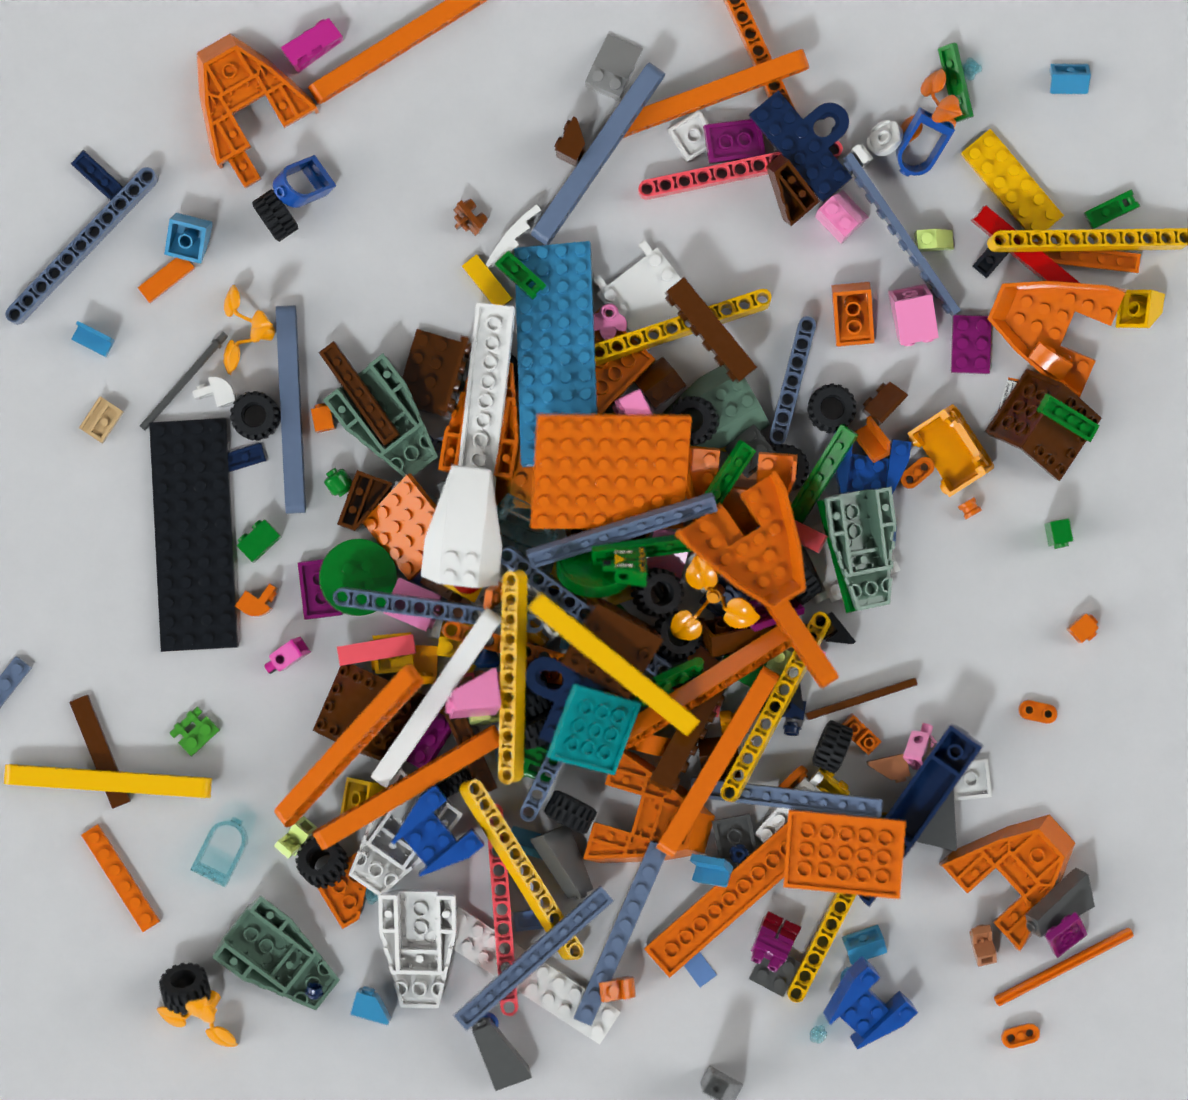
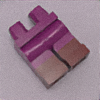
(774, 948)

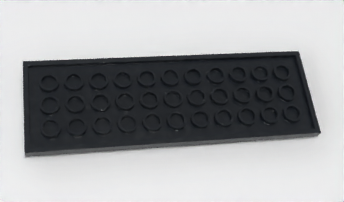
(193, 535)

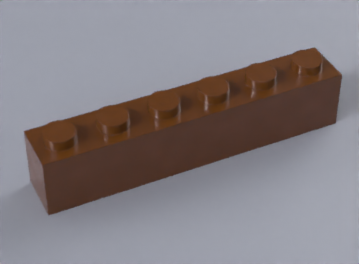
(710, 329)
(681, 747)

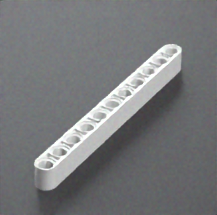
(436, 697)

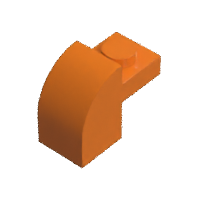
(257, 606)
(653, 745)
(617, 989)

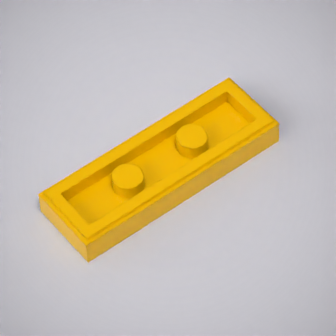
(486, 281)

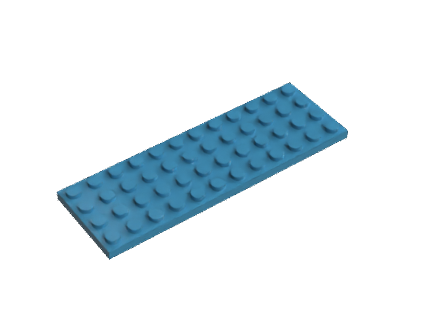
(555, 338)

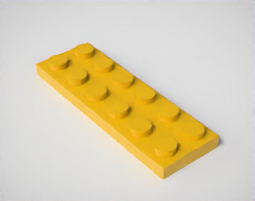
(1011, 183)

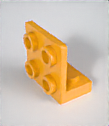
(426, 662)

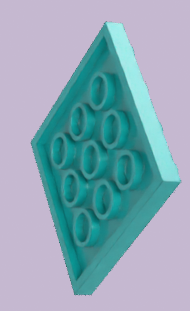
(593, 729)

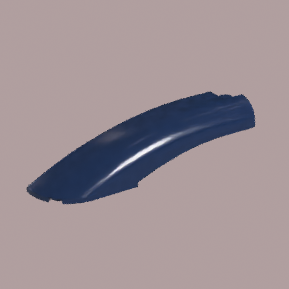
(932, 785)

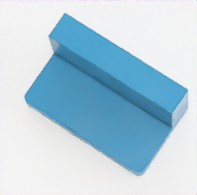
(1069, 78)
(93, 339)
(523, 837)
(711, 870)
(865, 943)

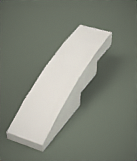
(509, 240)

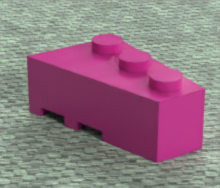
(312, 44)

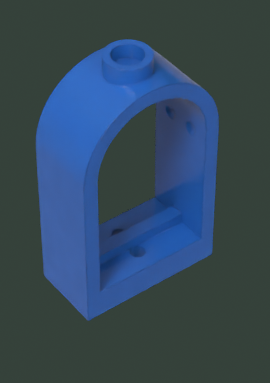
(925, 117)
(316, 175)

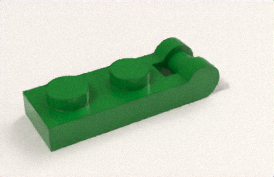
(1111, 209)
(519, 274)
(679, 674)

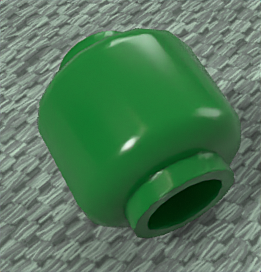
(338, 482)

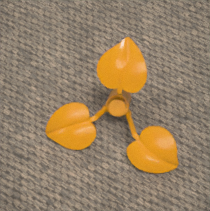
(260, 329)
(701, 575)
(204, 1010)

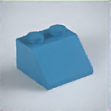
(188, 237)
(370, 1006)

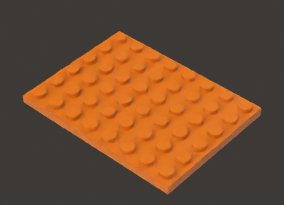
(607, 467)

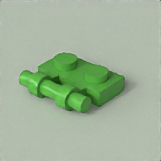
(198, 735)

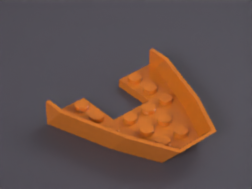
(235, 77)
(1043, 312)
(704, 465)
(764, 562)
(651, 820)
(1027, 855)

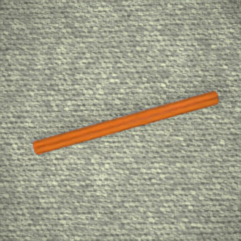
(1063, 966)

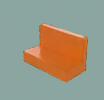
(873, 440)

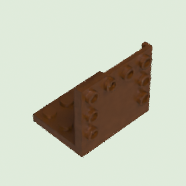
(436, 371)
(1034, 433)
(623, 633)
(349, 697)

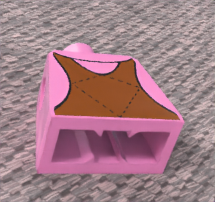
(919, 746)

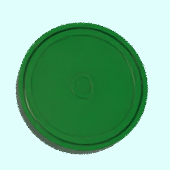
(360, 566)
(586, 579)

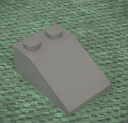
(613, 67)

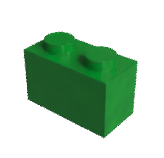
(1059, 533)
(258, 540)

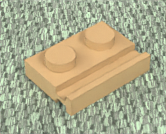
(101, 419)

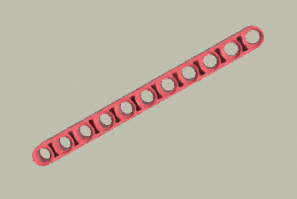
(713, 179)
(498, 919)

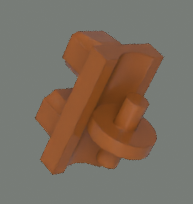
(467, 219)

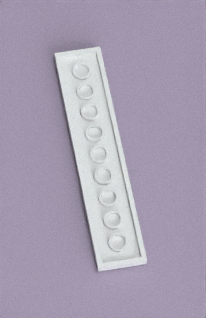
(486, 386)
(544, 986)

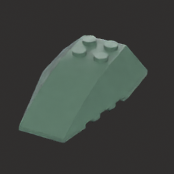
(734, 404)
(413, 447)
(862, 537)
(274, 954)

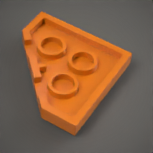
(345, 898)

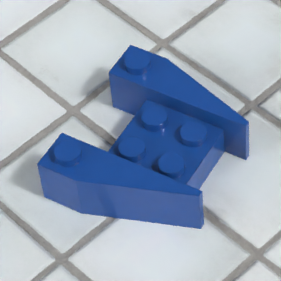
(860, 473)
(432, 838)
(864, 1009)

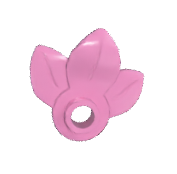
(609, 325)

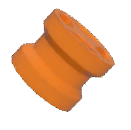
(969, 508)

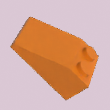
(853, 314)

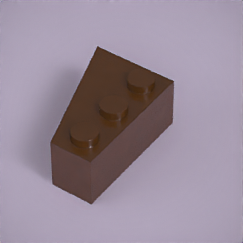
(790, 190)
(362, 499)

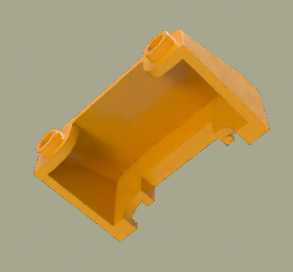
(953, 449)

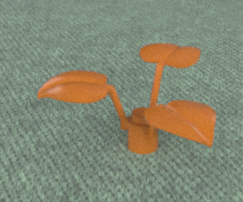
(947, 108)

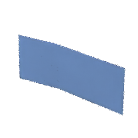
(700, 969)

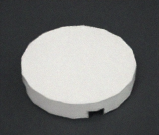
(885, 138)

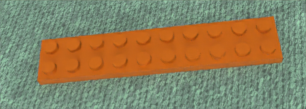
(720, 905)

